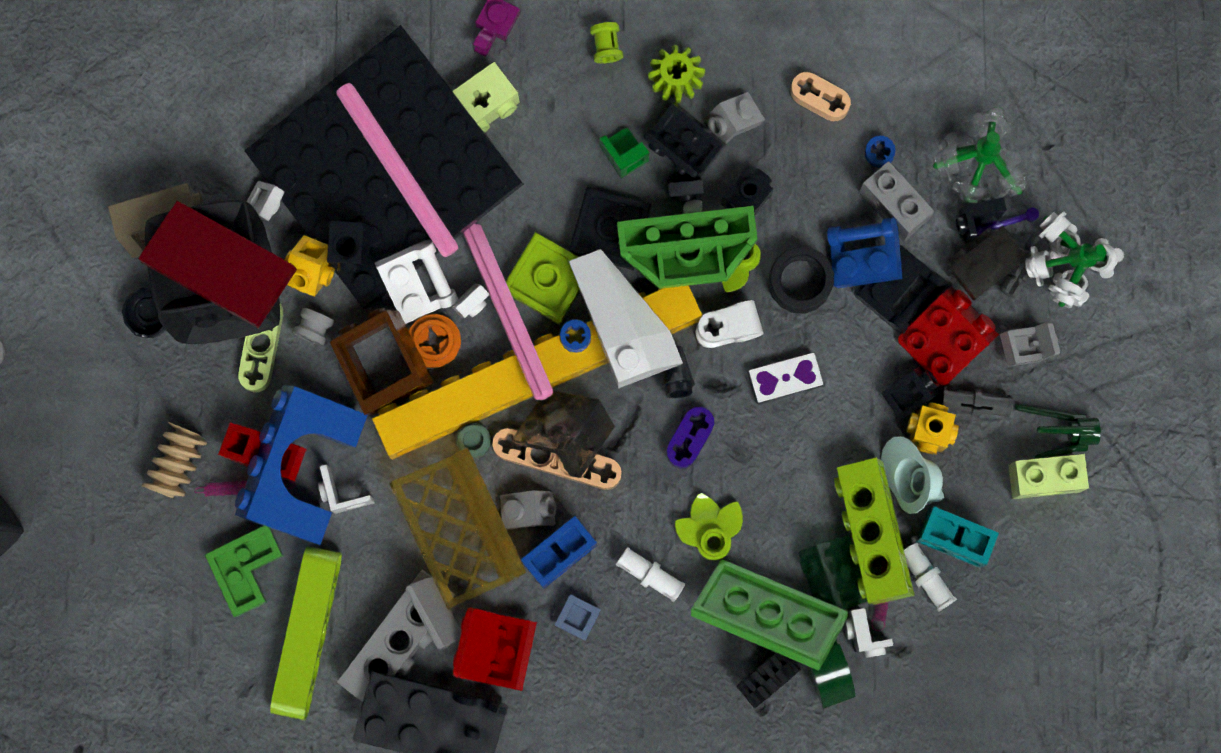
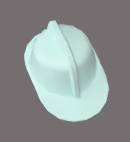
(911, 476)

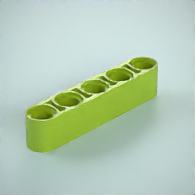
(306, 633)

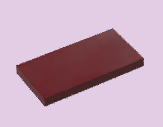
(217, 264)

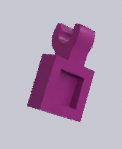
(494, 21)

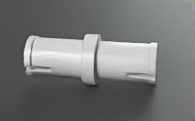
(650, 574)
(928, 577)

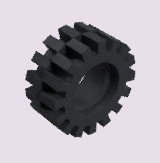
(768, 678)

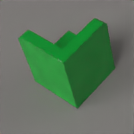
(624, 152)

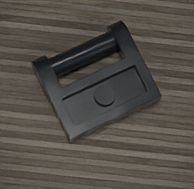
(883, 295)

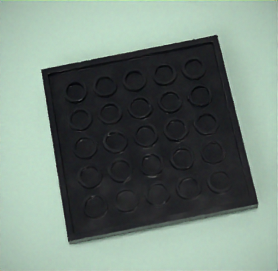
(336, 176)

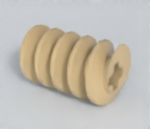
(175, 462)

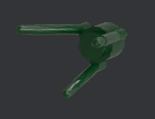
(1081, 431)

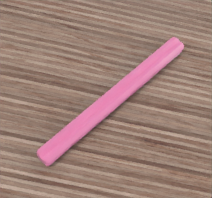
(397, 170)
(508, 312)

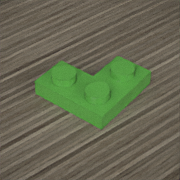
(235, 564)

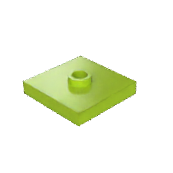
(544, 279)

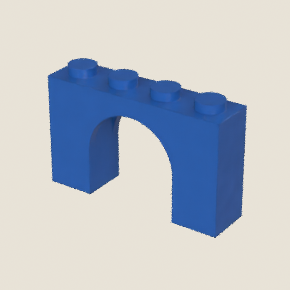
(265, 496)

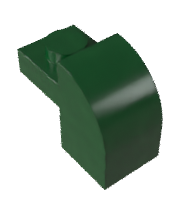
(833, 680)

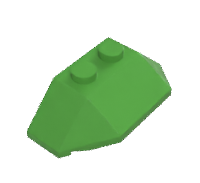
(688, 246)

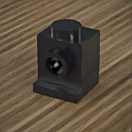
(736, 197)

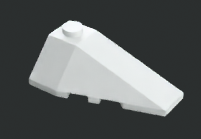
(627, 328)

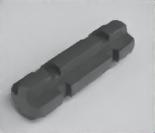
(1019, 275)

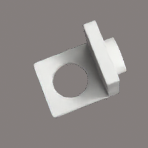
(329, 494)

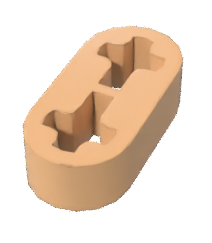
(823, 89)

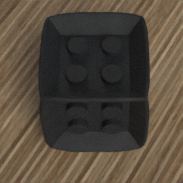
(190, 316)

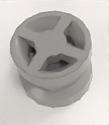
(313, 326)

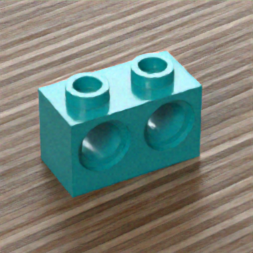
(957, 537)

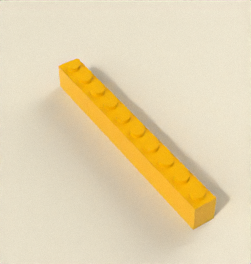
(504, 384)

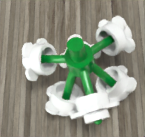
(1066, 249)

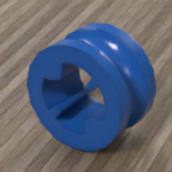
(888, 146)
(575, 325)

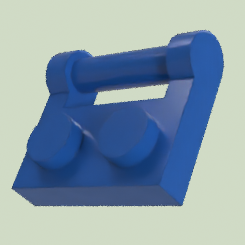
(865, 264)

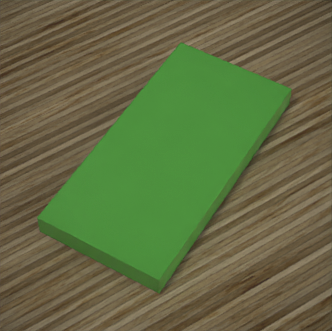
(769, 614)

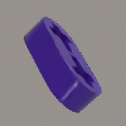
(682, 434)

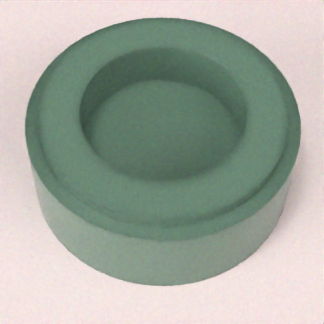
(475, 438)

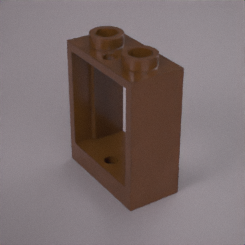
(367, 397)

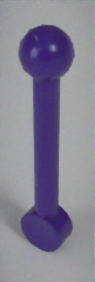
(1030, 215)

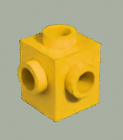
(311, 265)
(923, 437)

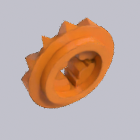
(442, 327)

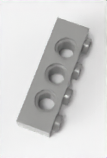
(380, 645)

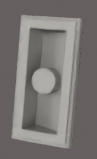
(434, 613)

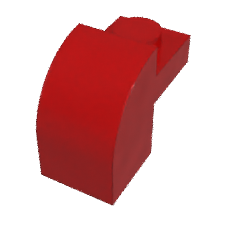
(243, 443)

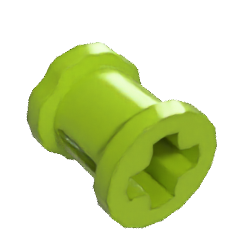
(606, 42)

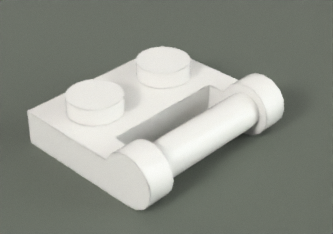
(405, 285)

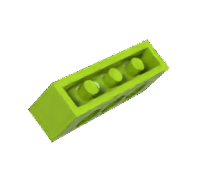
(896, 580)

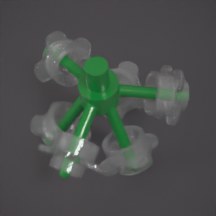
(991, 157)

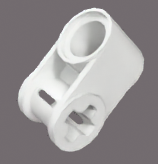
(735, 324)

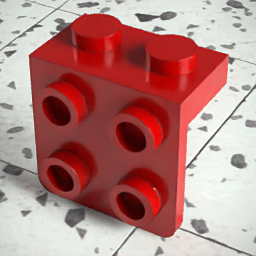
(948, 335)
(494, 649)

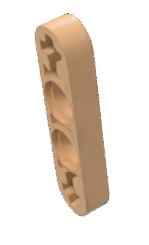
(554, 465)

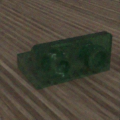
(832, 573)

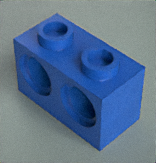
(559, 552)

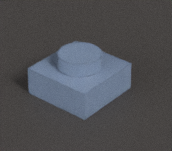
(577, 617)

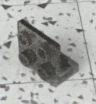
(569, 427)

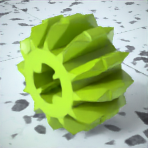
(688, 69)

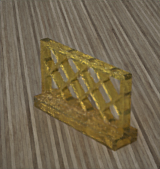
(486, 524)

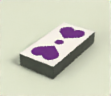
(785, 378)

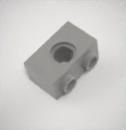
(895, 197)

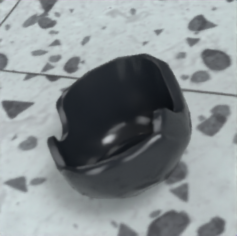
(141, 314)

